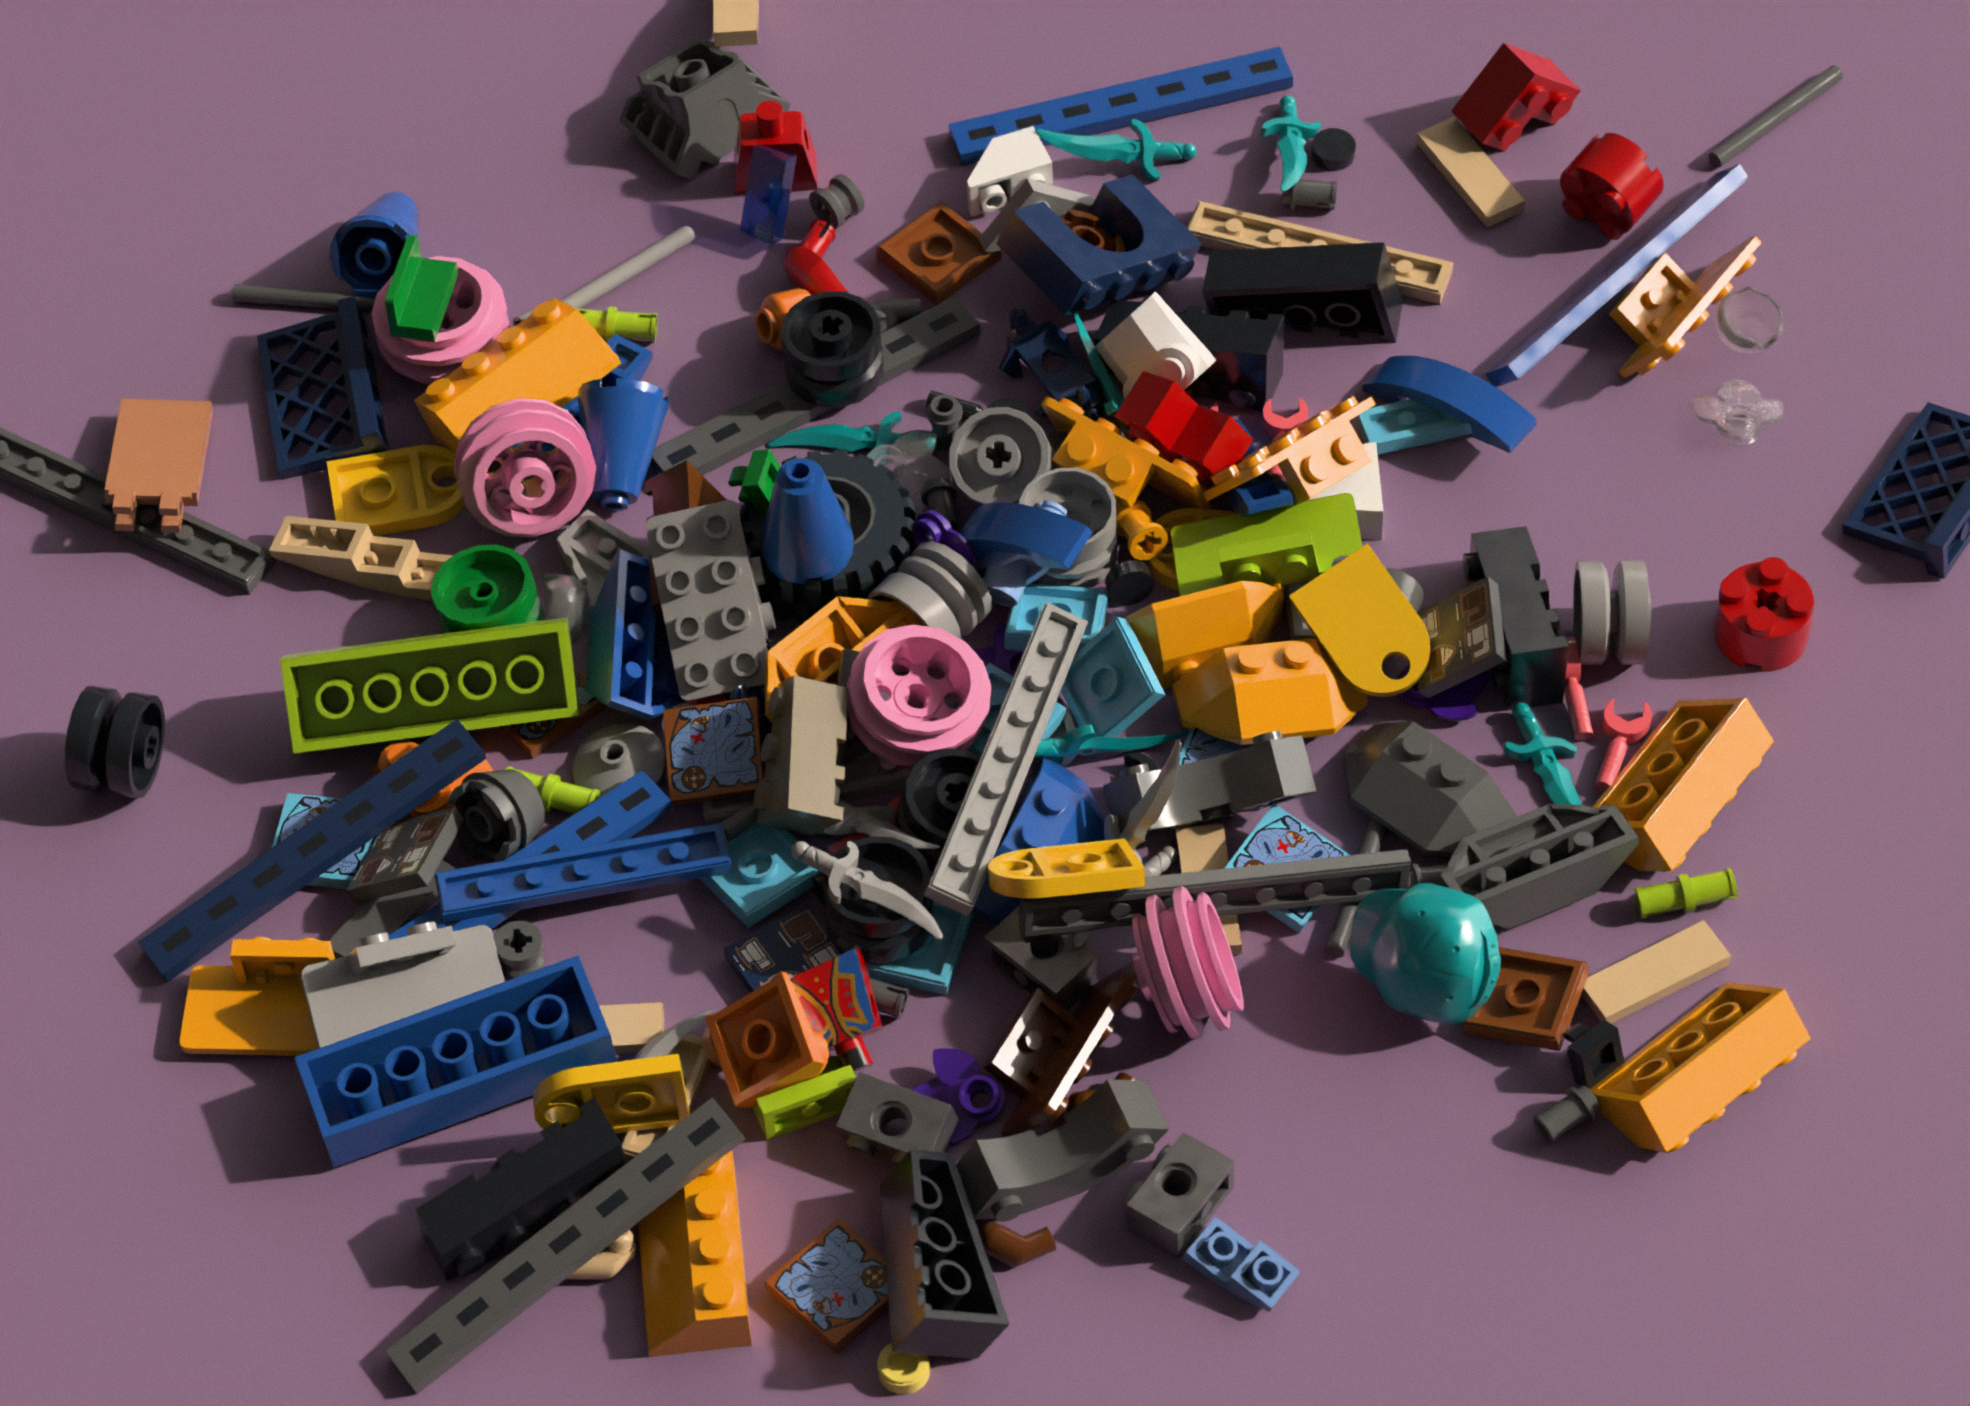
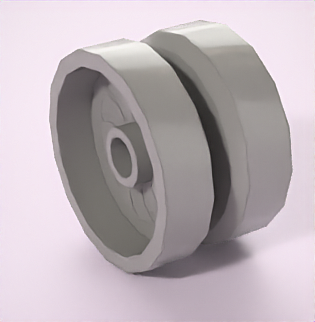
(989, 440)
(1614, 612)

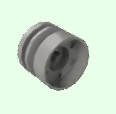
(1087, 502)
(938, 589)

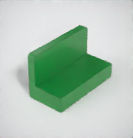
(419, 293)

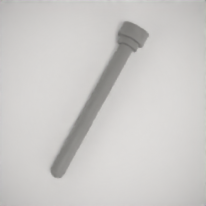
(624, 271)

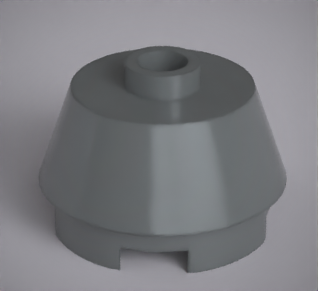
(499, 813)

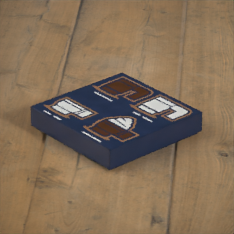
(785, 945)

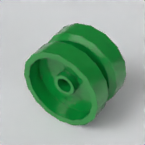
(485, 590)

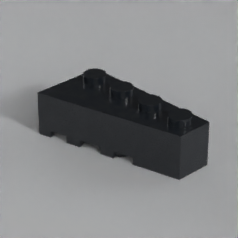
(1310, 285)
(1245, 350)
(1533, 647)
(520, 1194)
(936, 1262)

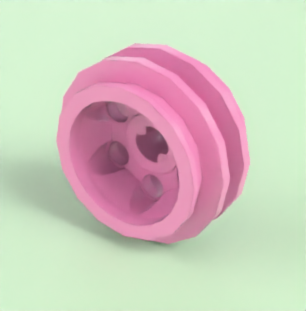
(470, 324)
(533, 504)
(895, 727)
(1186, 963)

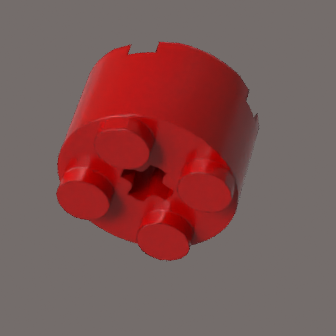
(1610, 184)
(1764, 615)

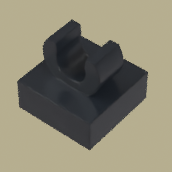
(1593, 1052)

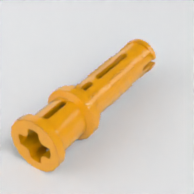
(1143, 535)

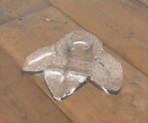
(1737, 411)
(913, 462)

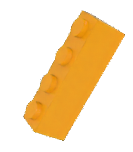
(536, 359)
(1686, 777)
(1701, 1065)
(696, 1267)

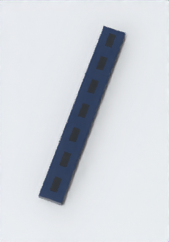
(312, 850)

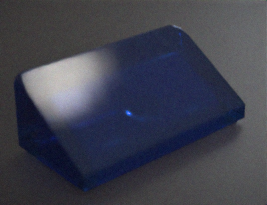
(768, 194)

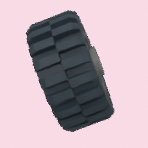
(881, 528)

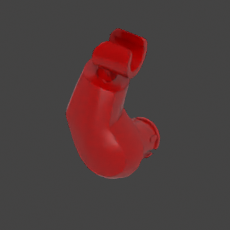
(805, 262)

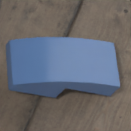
(1239, 1267)

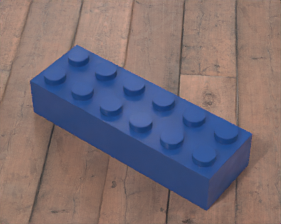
(453, 1060)

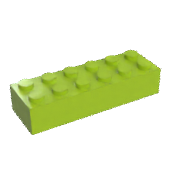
(427, 683)

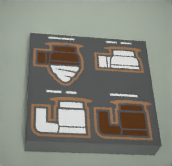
(1463, 636)
(405, 855)

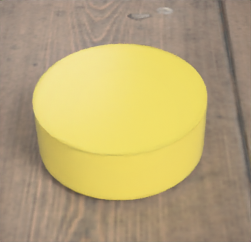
(902, 1371)

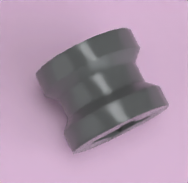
(837, 201)
(529, 947)

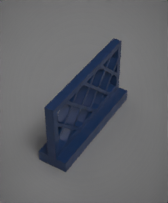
(356, 373)
(1952, 523)

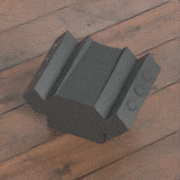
(694, 105)

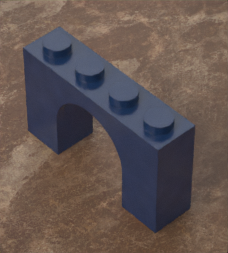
(1082, 275)

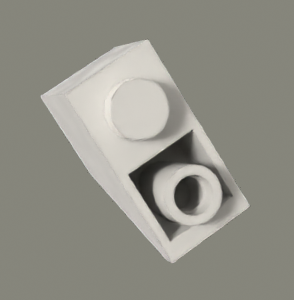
(1005, 167)

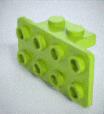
(1266, 547)

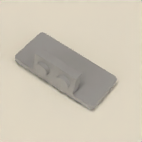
(710, 599)
(397, 978)

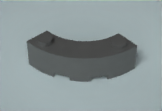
(1221, 785)
(1095, 1143)

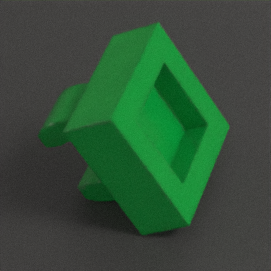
(756, 479)

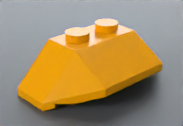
(1195, 626)
(817, 644)
(1267, 690)

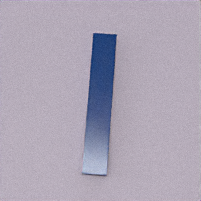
(582, 872)

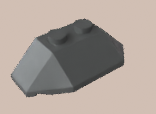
(1422, 788)
(1540, 860)

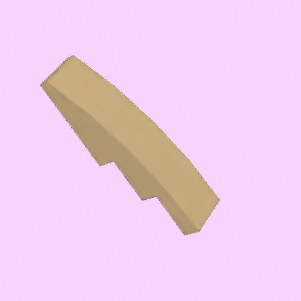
(735, 22)
(357, 557)

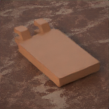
(157, 459)

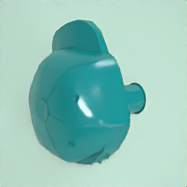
(1427, 951)

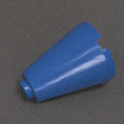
(371, 243)
(622, 434)
(805, 525)

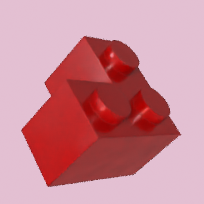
(1510, 93)
(1180, 428)

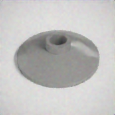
(638, 750)

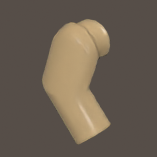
(609, 1260)

